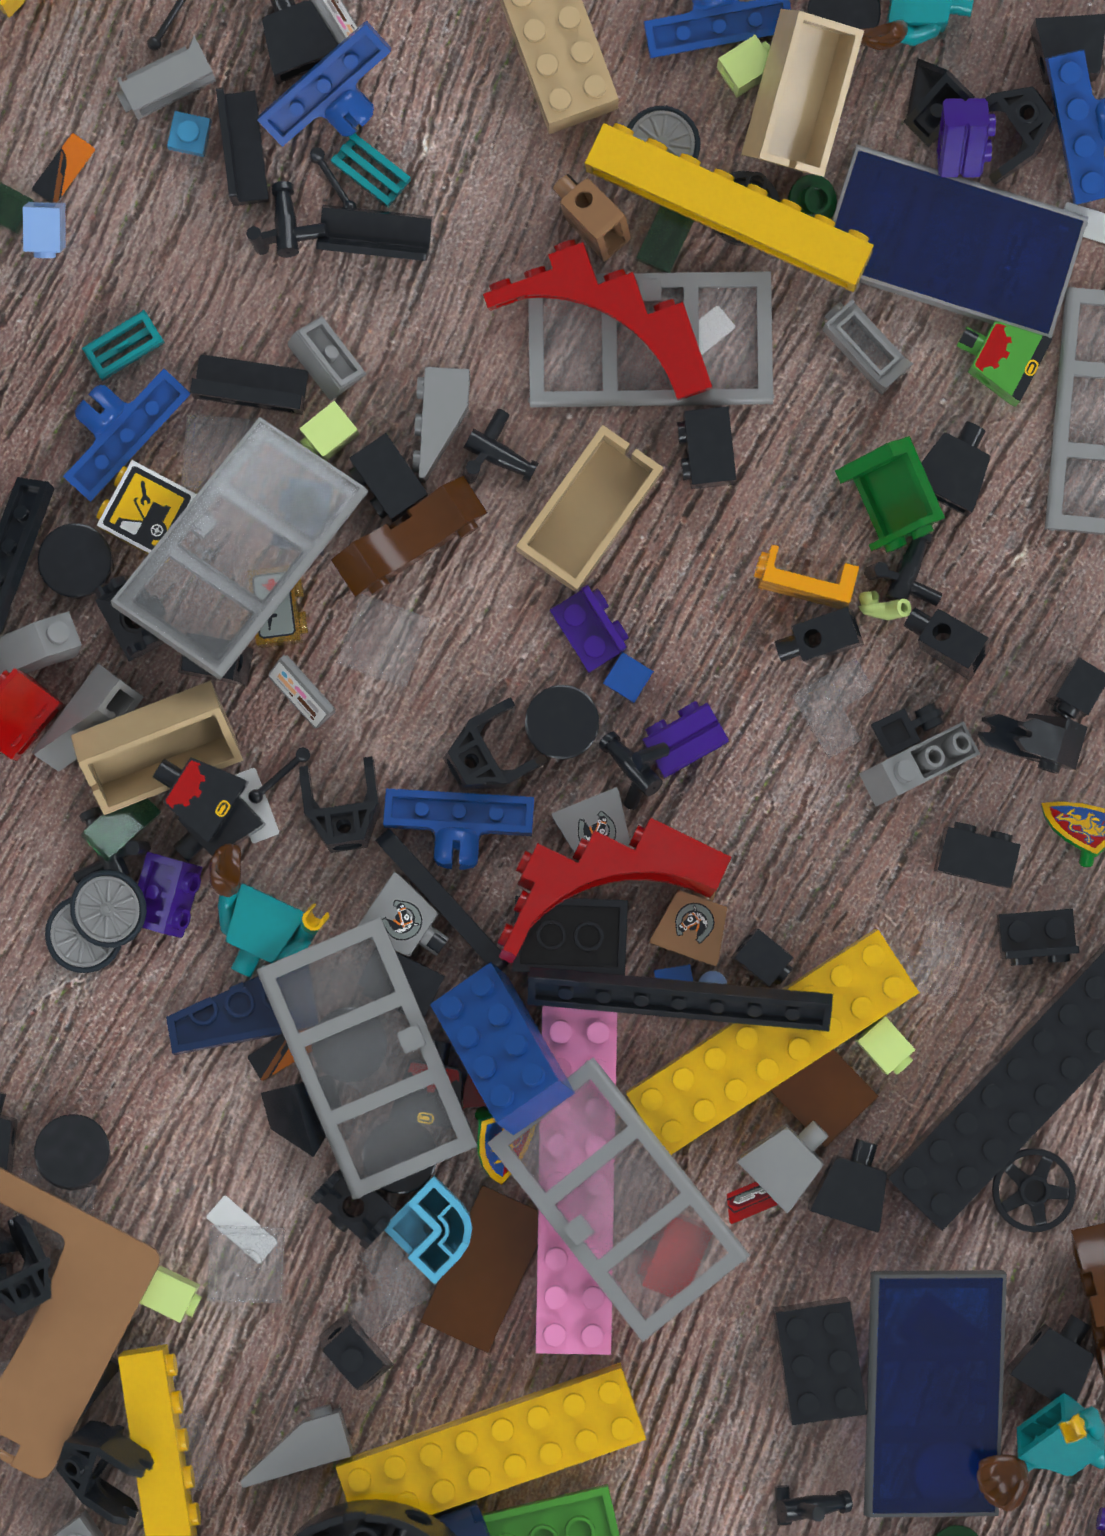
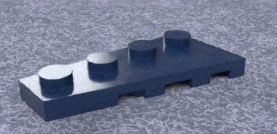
(223, 1020)

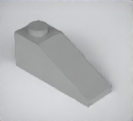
(40, 644)
(311, 1443)

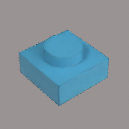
(189, 134)

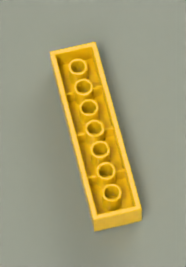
(750, 1060)
(499, 1445)

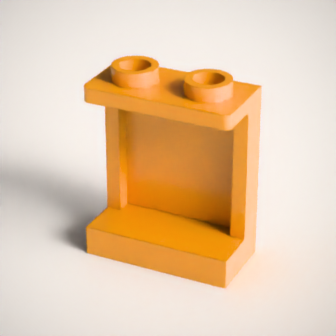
(803, 587)

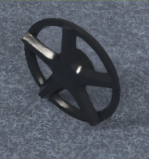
(1034, 1190)

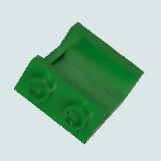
(894, 493)

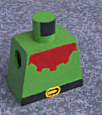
(1005, 358)

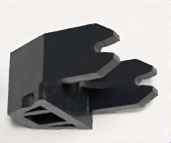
(1033, 131)
(132, 640)
(1039, 738)
(471, 746)
(330, 820)
(366, 1225)
(32, 1283)
(88, 1462)

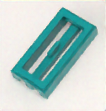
(346, 150)
(132, 356)

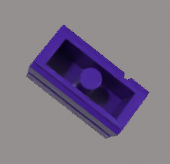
(964, 137)
(688, 737)

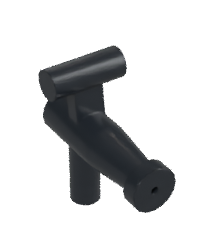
(286, 232)
(489, 449)
(904, 579)
(635, 766)
(115, 863)
(809, 1507)

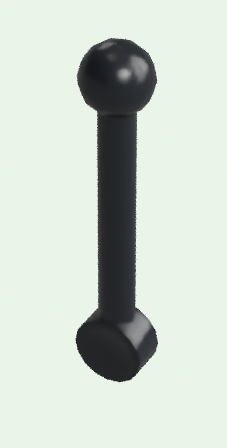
(154, 42)
(317, 157)
(256, 795)

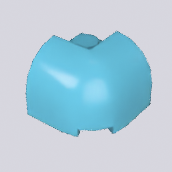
(432, 1229)

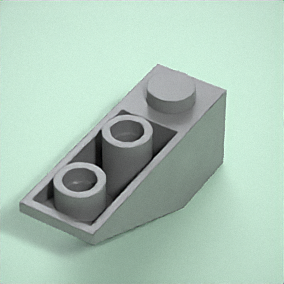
(444, 409)
(97, 701)
(919, 764)

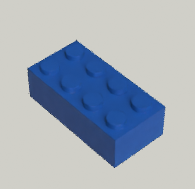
(502, 1049)

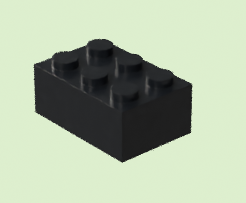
(577, 937)
(819, 1361)

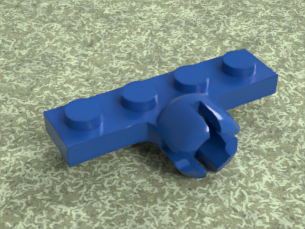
(712, 25)
(329, 89)
(1079, 124)
(121, 429)
(458, 819)

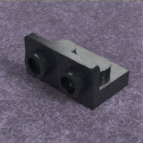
(1036, 935)

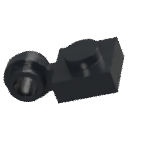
(898, 731)

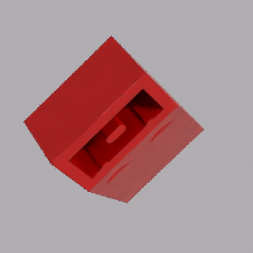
(24, 712)

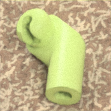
(885, 610)

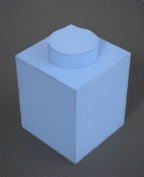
(44, 228)

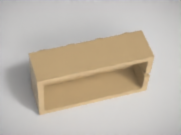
(561, 60)
(802, 92)
(589, 509)
(127, 750)

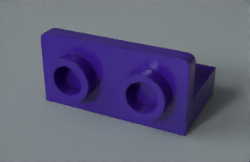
(589, 628)
(168, 893)

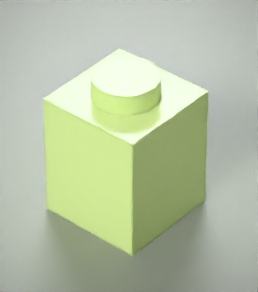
(744, 65)
(328, 432)
(886, 1046)
(172, 1295)

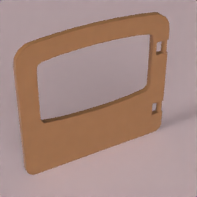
(74, 1332)

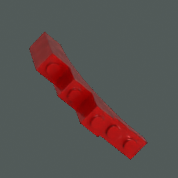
(574, 280)
(657, 856)

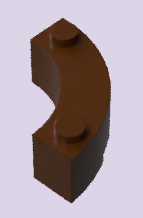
(395, 547)
(1089, 1255)

